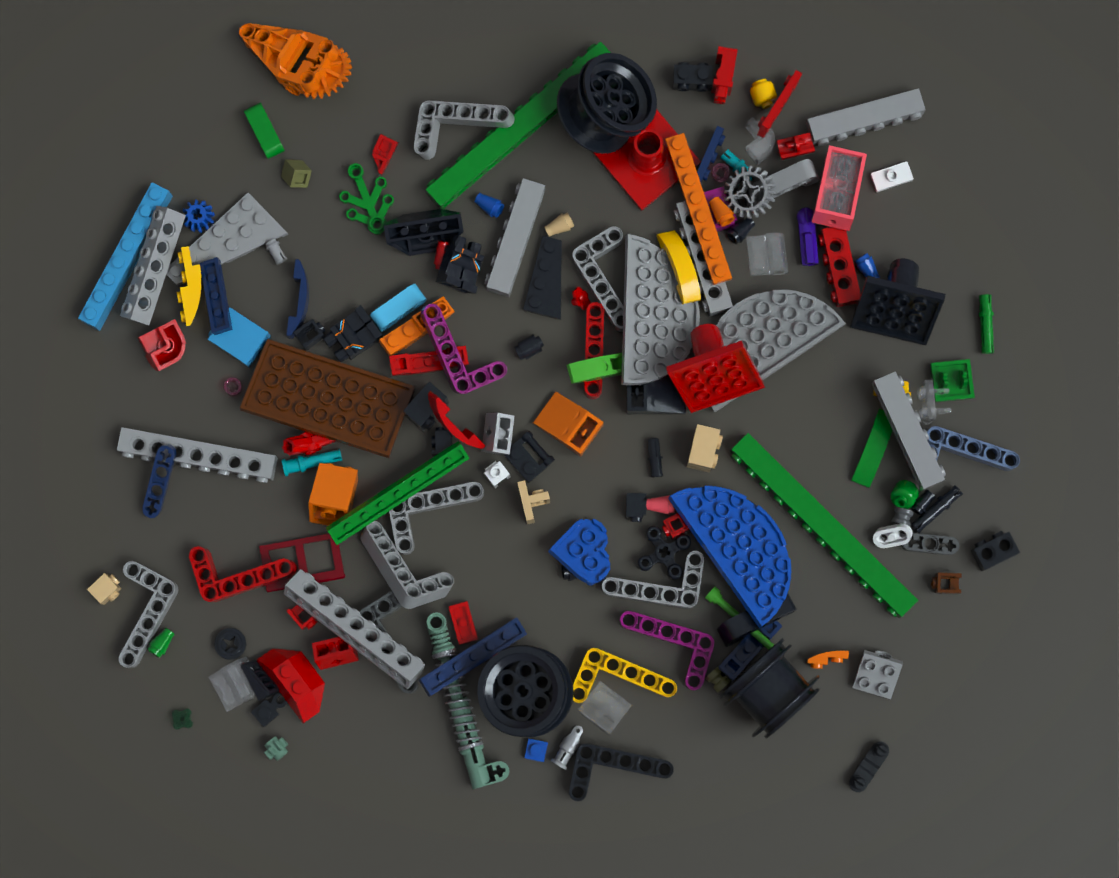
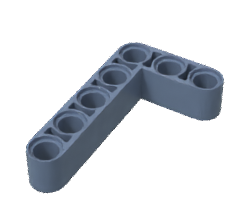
(981, 449)

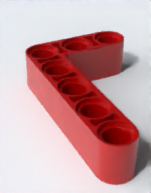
(237, 579)

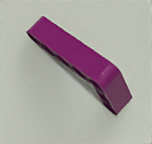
(454, 356)
(675, 638)

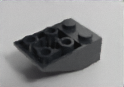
(655, 398)

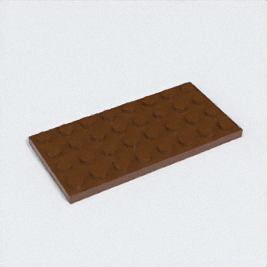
(327, 398)

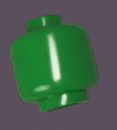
(904, 494)

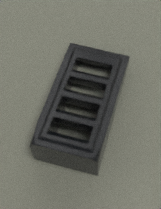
(259, 680)

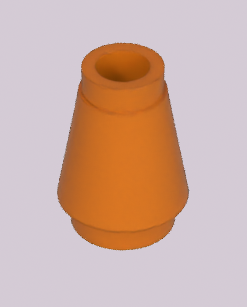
(721, 211)

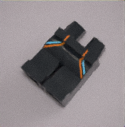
(460, 266)
(354, 335)

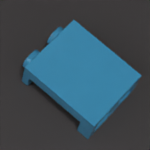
(243, 341)

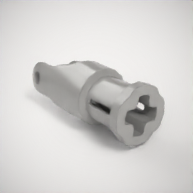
(569, 745)

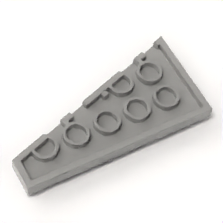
(232, 236)

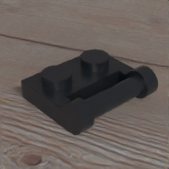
(524, 461)

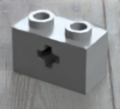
(498, 433)

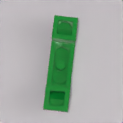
(873, 450)

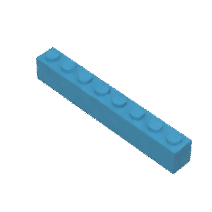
(123, 259)

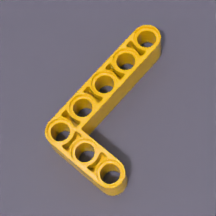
(620, 673)

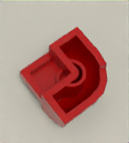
(163, 345)

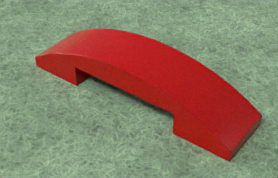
(422, 362)
(440, 409)

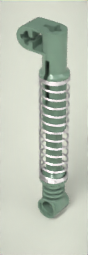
(461, 712)

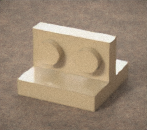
(537, 498)

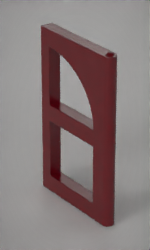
(321, 577)

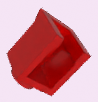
(668, 529)
(295, 612)

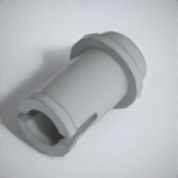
(276, 252)

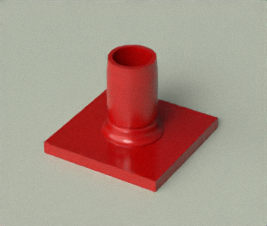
(644, 163)
(715, 371)

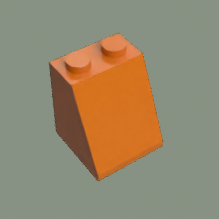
(332, 493)

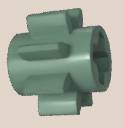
(276, 748)

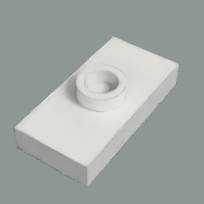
(891, 176)

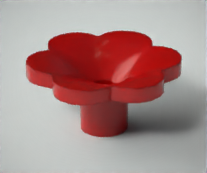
(580, 298)

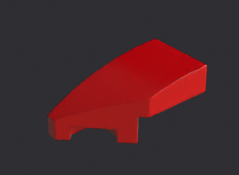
(383, 152)

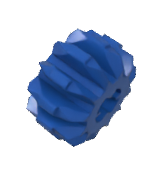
(201, 222)

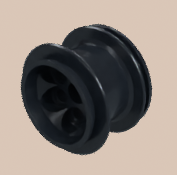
(606, 103)
(771, 690)
(557, 693)

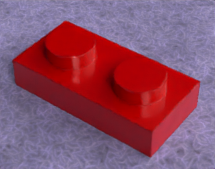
(463, 623)

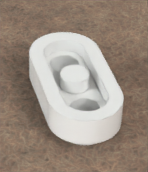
(893, 534)

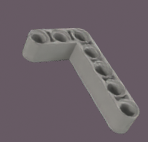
(456, 117)
(599, 278)
(427, 505)
(397, 574)
(679, 593)
(149, 612)

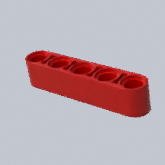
(592, 341)

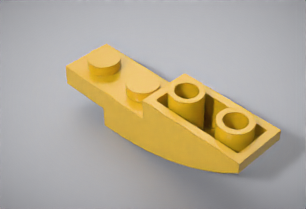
(189, 295)

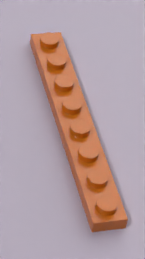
(698, 209)

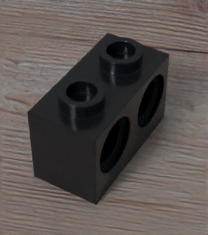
(996, 554)

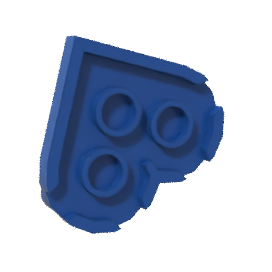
(583, 551)

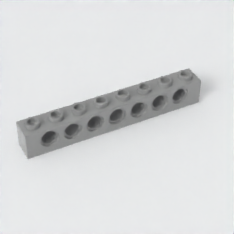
(267, 462)
(404, 675)

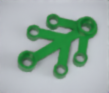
(368, 202)

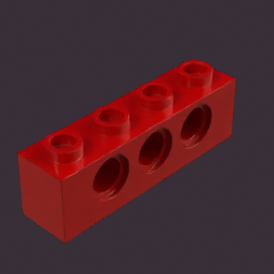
(840, 296)

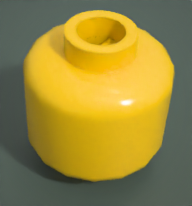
(763, 93)

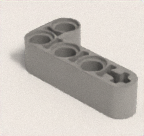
(787, 179)

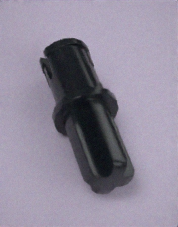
(655, 457)

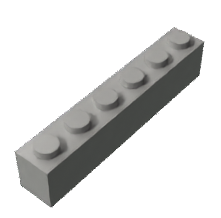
(865, 117)
(515, 238)
(908, 431)

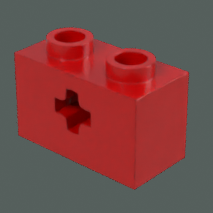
(333, 653)

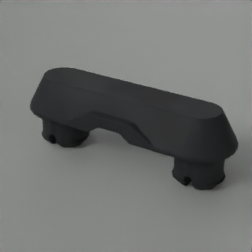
(869, 766)

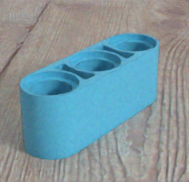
(398, 307)

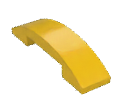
(682, 266)

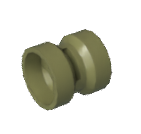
(718, 678)

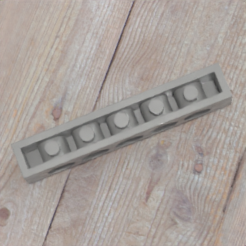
(155, 274)
(711, 305)

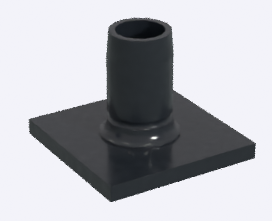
(897, 305)

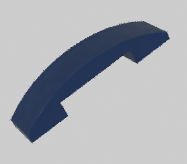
(296, 322)
(746, 651)

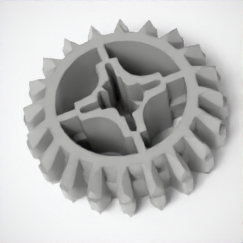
(742, 194)

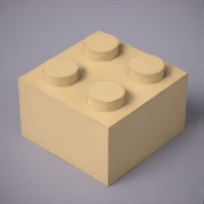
(703, 448)

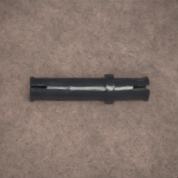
(936, 509)

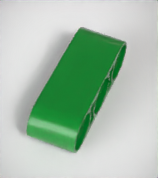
(264, 130)

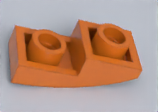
(822, 659)

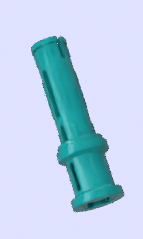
(302, 463)

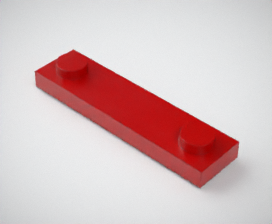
(766, 122)

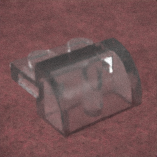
(767, 254)
(232, 685)
(604, 708)

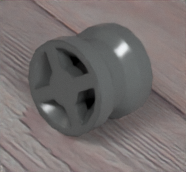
(902, 516)

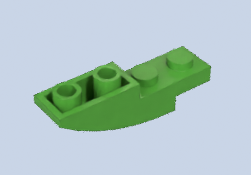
(595, 368)

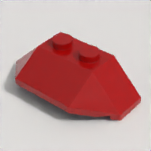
(296, 680)

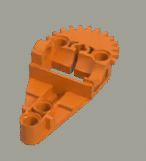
(281, 49)

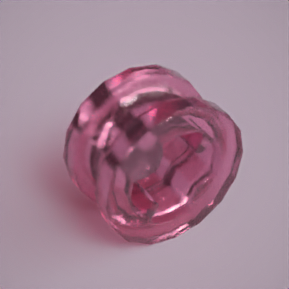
(715, 170)
(228, 390)

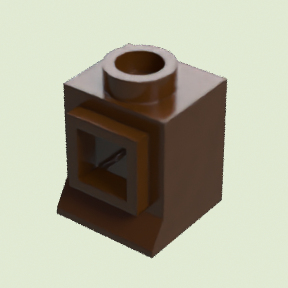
(953, 583)

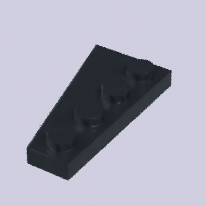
(545, 285)

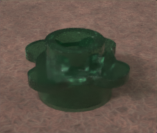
(177, 715)

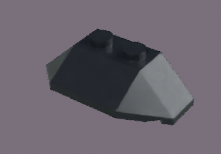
(422, 230)

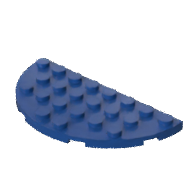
(741, 544)

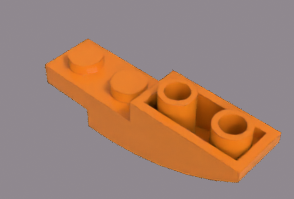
(412, 329)

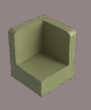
(296, 173)

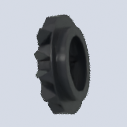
(221, 645)

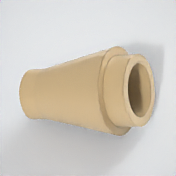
(559, 225)

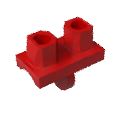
(795, 146)

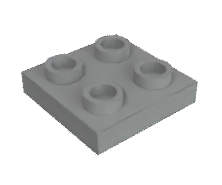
(877, 673)

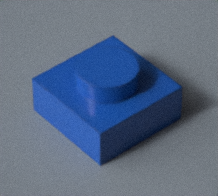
(536, 750)

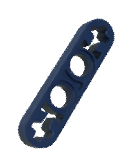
(155, 479)

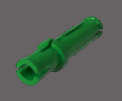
(986, 323)

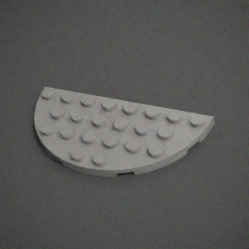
(653, 316)
(777, 328)

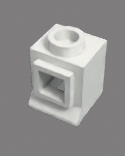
(496, 473)

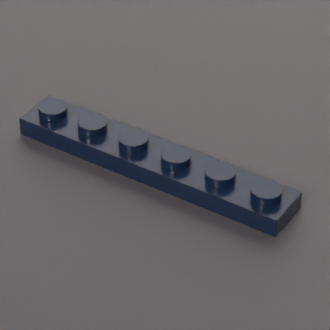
(472, 657)

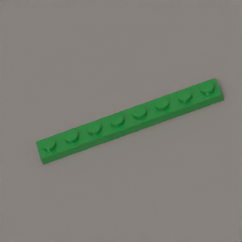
(397, 493)

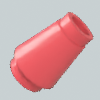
(660, 505)

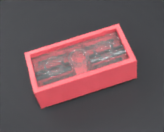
(839, 188)

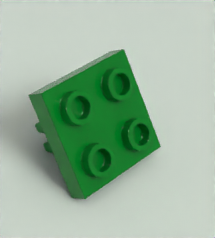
(955, 376)

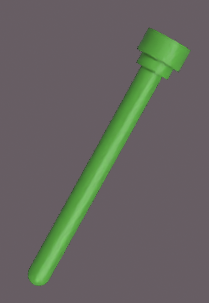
(715, 597)

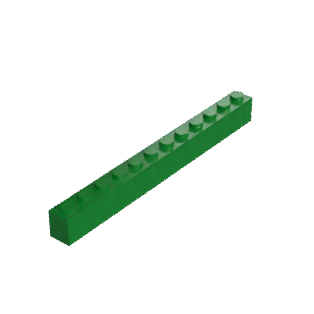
(503, 141)
(823, 526)

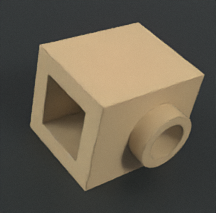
(105, 588)

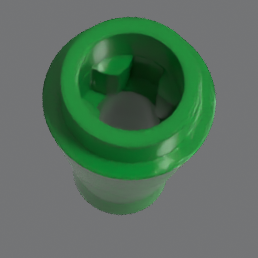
(160, 644)

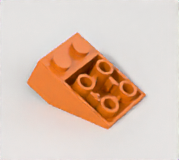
(569, 423)

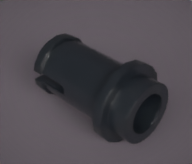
(923, 502)

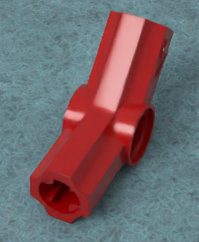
(305, 443)

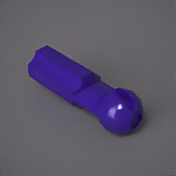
(807, 237)

